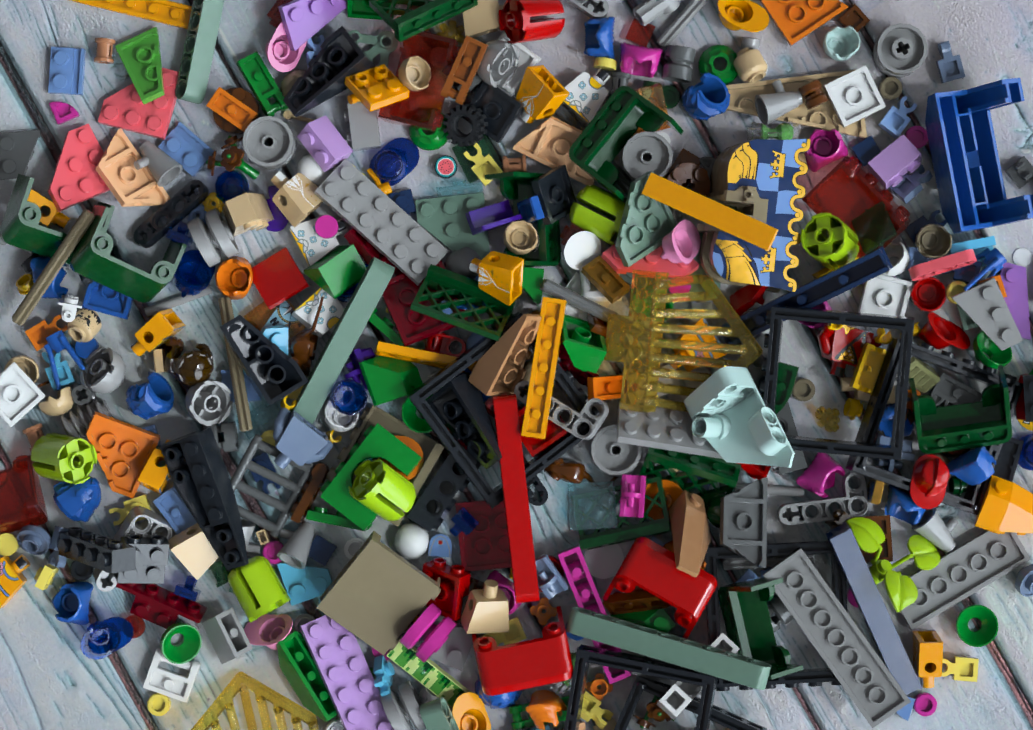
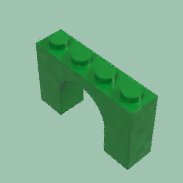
(377, 444)

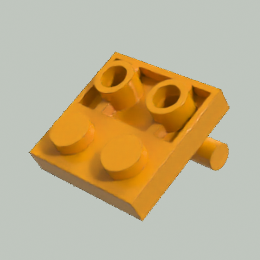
(375, 88)

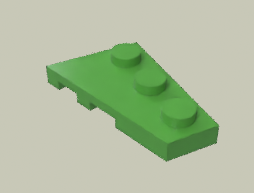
(143, 63)

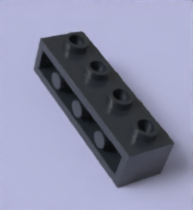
(96, 550)

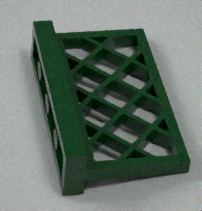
(418, 20)
(468, 293)
(710, 468)
(631, 532)

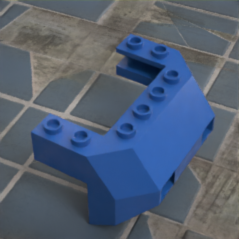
(968, 157)

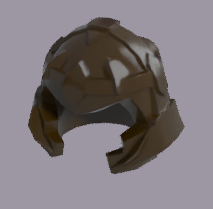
(192, 366)

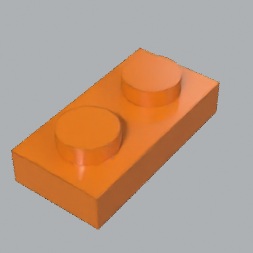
(231, 109)
(604, 387)

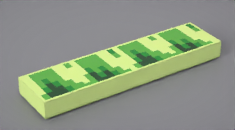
(427, 673)

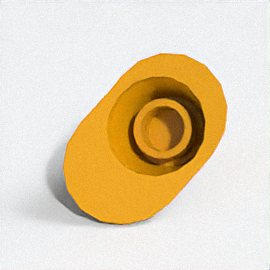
(742, 15)
(470, 712)

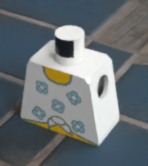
(587, 94)
(311, 244)
(329, 314)

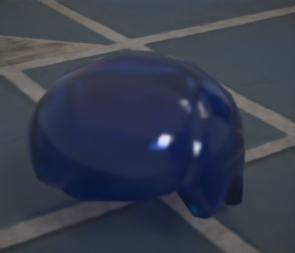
(231, 185)
(348, 397)

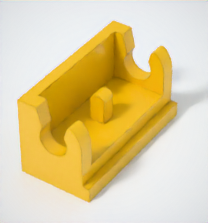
(868, 368)

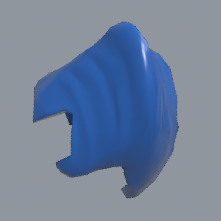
(599, 37)
(54, 290)
(973, 466)
(900, 505)
(73, 602)

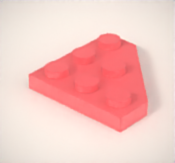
(129, 113)
(75, 171)
(650, 262)

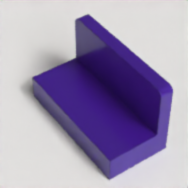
(491, 217)

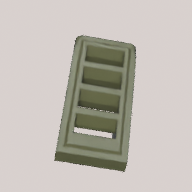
(923, 375)

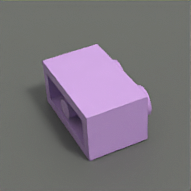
(324, 143)
(895, 162)

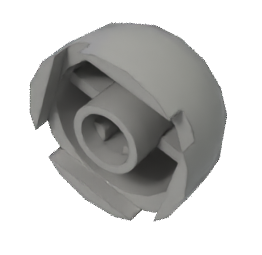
(498, 63)
(104, 371)
(209, 402)

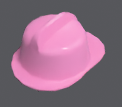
(279, 51)
(681, 243)
(269, 630)

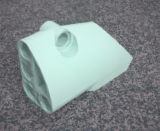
(736, 421)

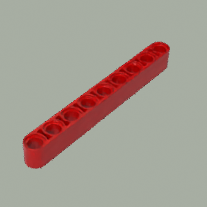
(516, 498)

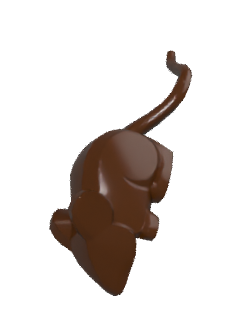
(304, 345)
(569, 471)

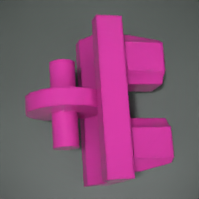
(633, 496)

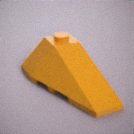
(1006, 508)

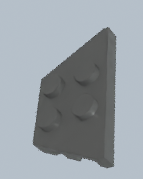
(16, 152)
(745, 522)

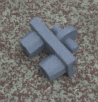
(906, 453)
(548, 577)

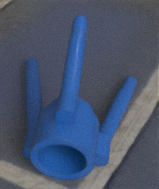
(993, 261)
(59, 343)

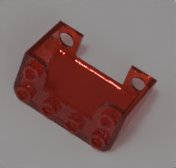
(849, 191)

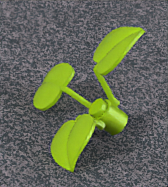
(899, 587)

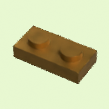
(605, 279)

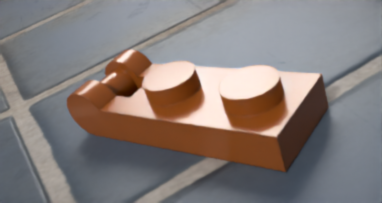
(464, 69)

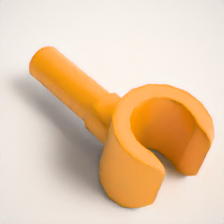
(384, 187)

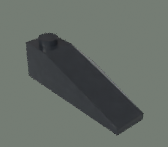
(327, 72)
(266, 366)
(465, 414)

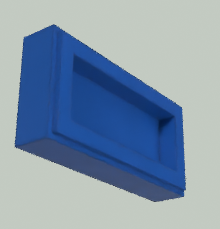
(530, 209)

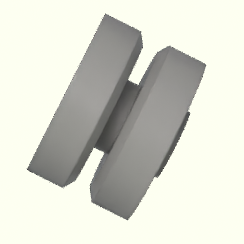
(906, 38)
(638, 146)
(269, 156)
(211, 238)
(613, 464)
(401, 712)

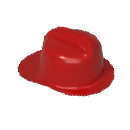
(943, 333)
(929, 481)

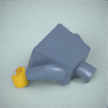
(298, 438)

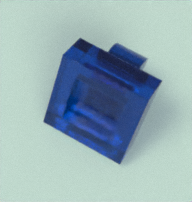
(180, 235)
(463, 522)
(187, 590)

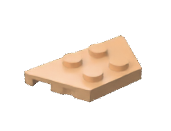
(551, 146)
(127, 183)

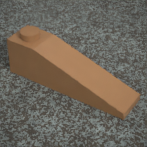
(504, 362)
(689, 532)

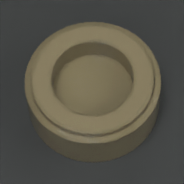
(890, 88)
(803, 390)

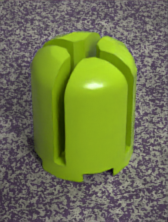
(592, 221)
(829, 241)
(63, 458)
(382, 490)
(257, 587)

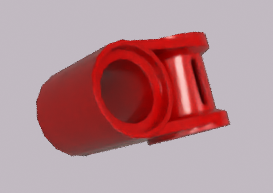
(442, 344)

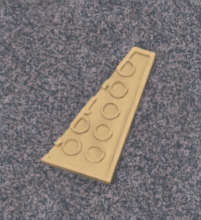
(821, 117)

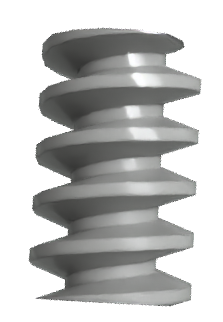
(80, 423)

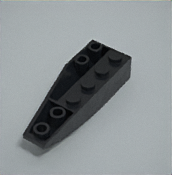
(208, 493)

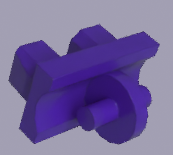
(354, 368)

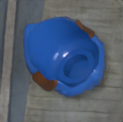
(886, 423)

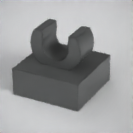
(1020, 172)

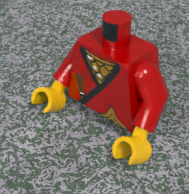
(845, 344)

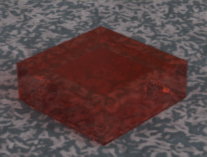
(640, 34)

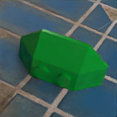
(304, 676)

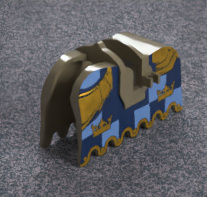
(762, 184)

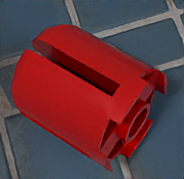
(519, 27)

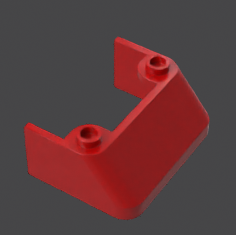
(656, 572)
(525, 662)

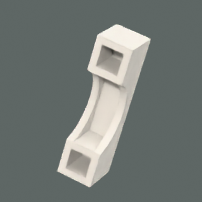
(683, 693)

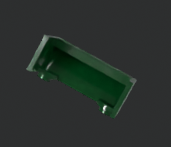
(610, 132)
(518, 187)
(22, 219)
(93, 260)
(963, 424)
(750, 624)

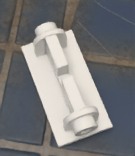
(70, 305)

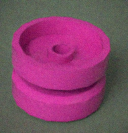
(428, 633)

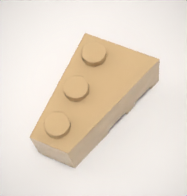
(247, 213)

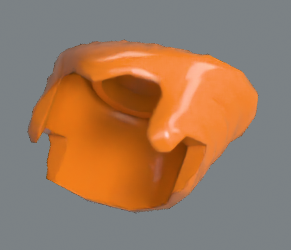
(234, 277)
(544, 708)

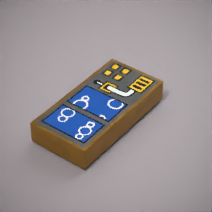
(875, 491)

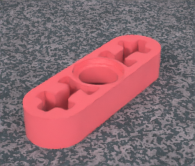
(942, 265)

